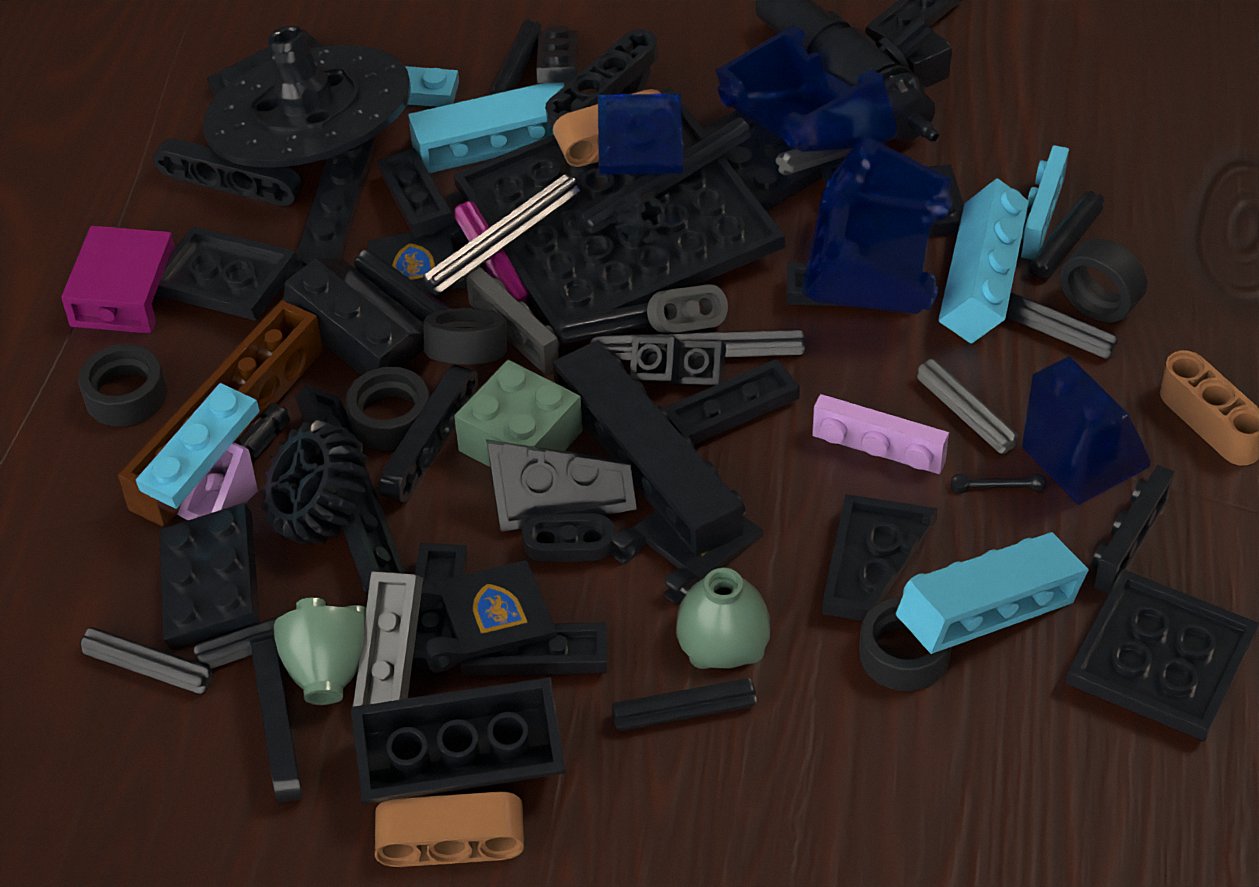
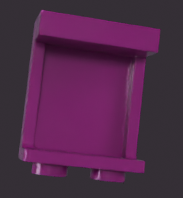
(117, 279)

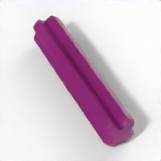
(499, 265)

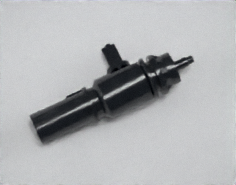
(851, 52)

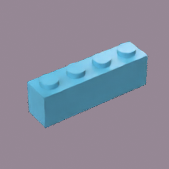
(481, 127)
(984, 261)
(990, 592)

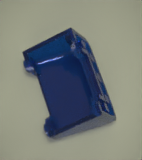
(800, 101)
(876, 232)

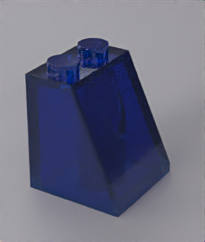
(1080, 432)

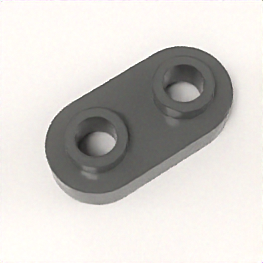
(685, 310)

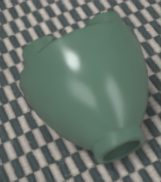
(723, 622)
(321, 647)

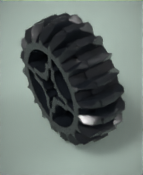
(314, 482)

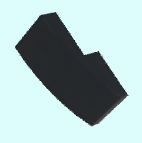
(677, 362)

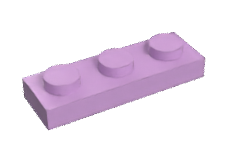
(880, 434)

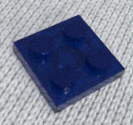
(640, 134)

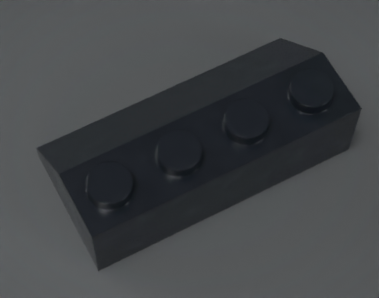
(457, 740)

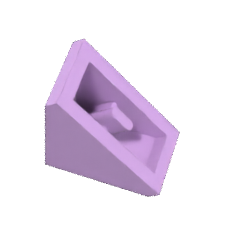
(224, 485)

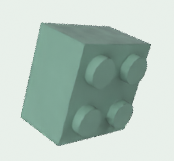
(518, 410)

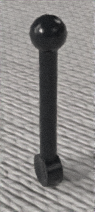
(961, 483)

